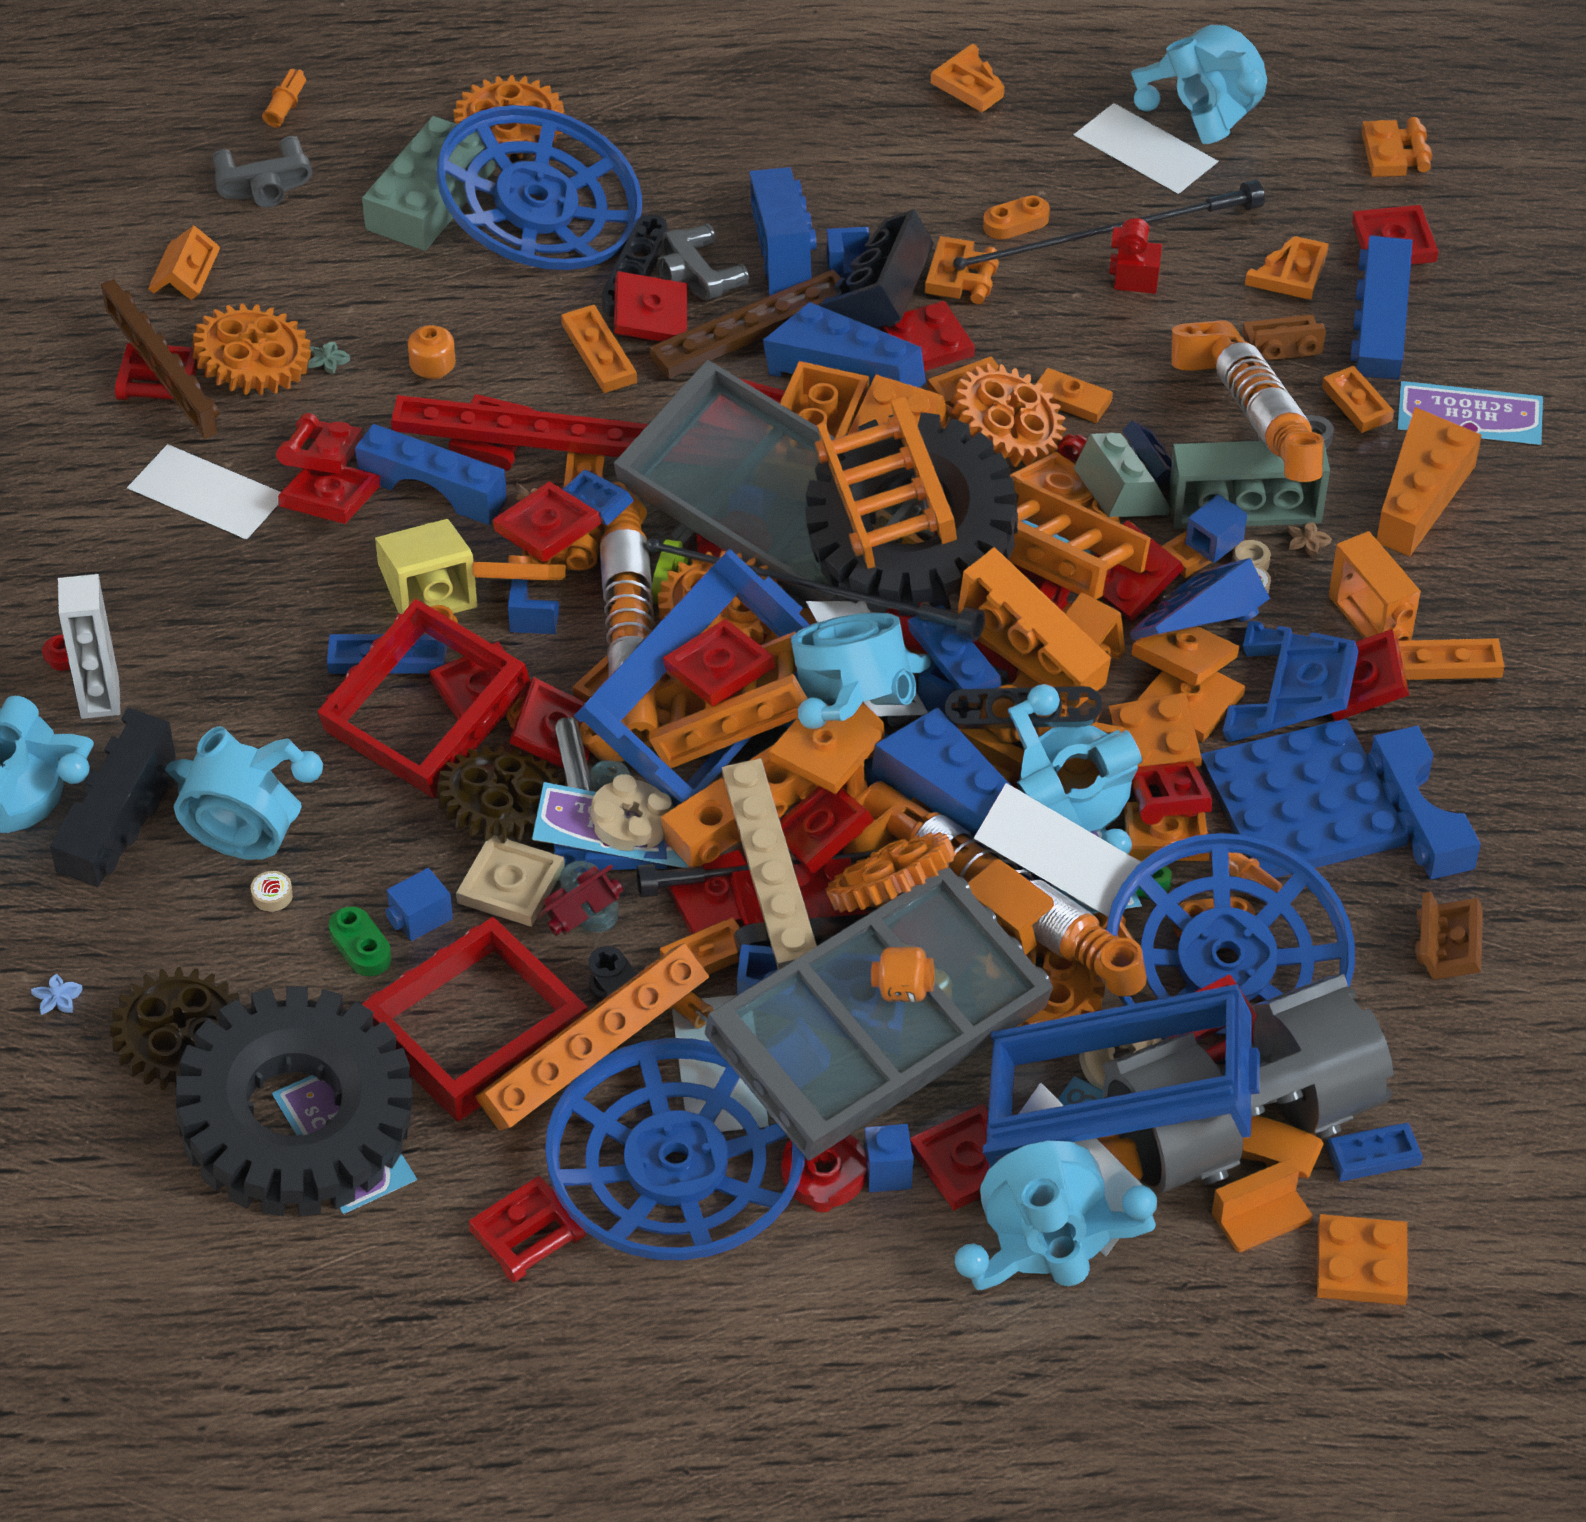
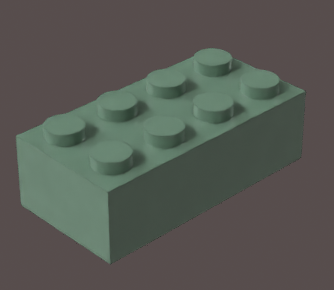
(406, 196)
(1246, 477)

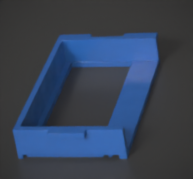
(646, 666)
(1130, 1111)

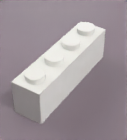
(89, 646)

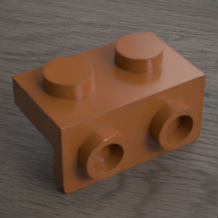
(1285, 337)
(1450, 937)

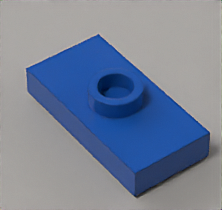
(599, 495)
(1373, 1151)

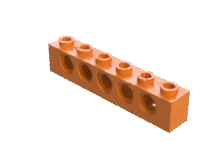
(705, 822)
(591, 1037)

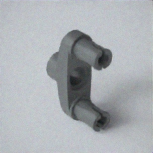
(265, 179)
(687, 265)

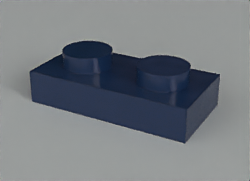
(1150, 450)

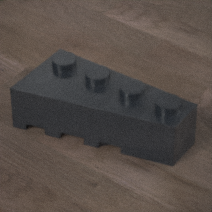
(885, 273)
(116, 799)

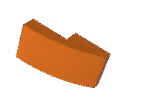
(1277, 1142)

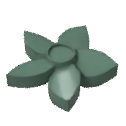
(328, 357)

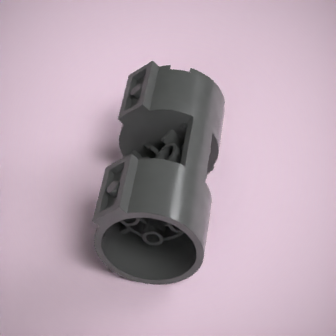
(1316, 1063)

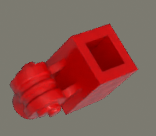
(1137, 259)

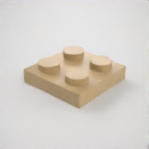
(510, 880)

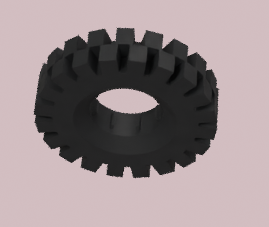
(975, 487)
(286, 1038)

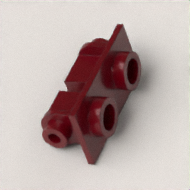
(566, 908)

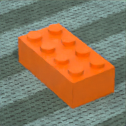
(826, 396)

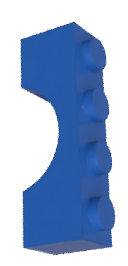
(469, 485)
(1439, 838)

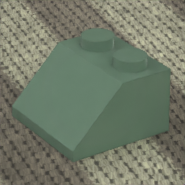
(1119, 478)

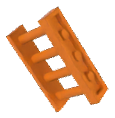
(911, 456)
(1085, 529)
(702, 729)

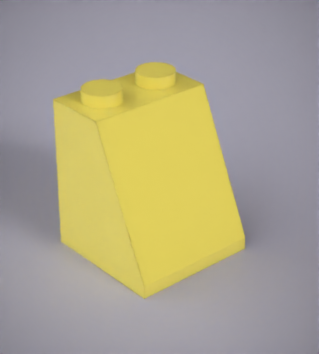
(428, 565)

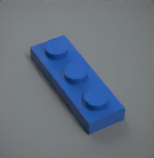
(350, 649)
(954, 656)

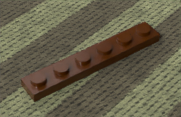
(740, 326)
(164, 364)

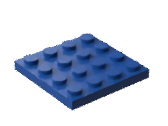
(1306, 795)

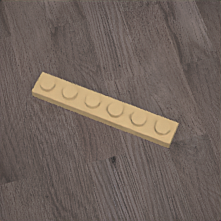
(769, 861)

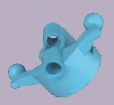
(1216, 76)
(851, 663)
(1113, 754)
(31, 764)
(234, 798)
(1050, 1215)

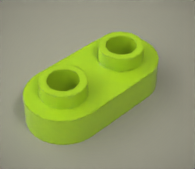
(666, 563)

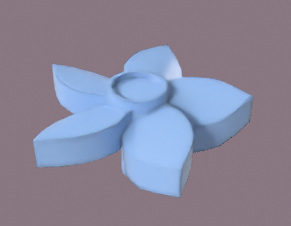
(58, 994)

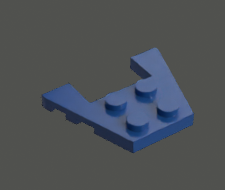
(1309, 680)

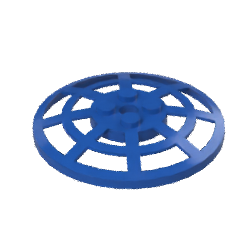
(536, 177)
(1232, 926)
(656, 1138)

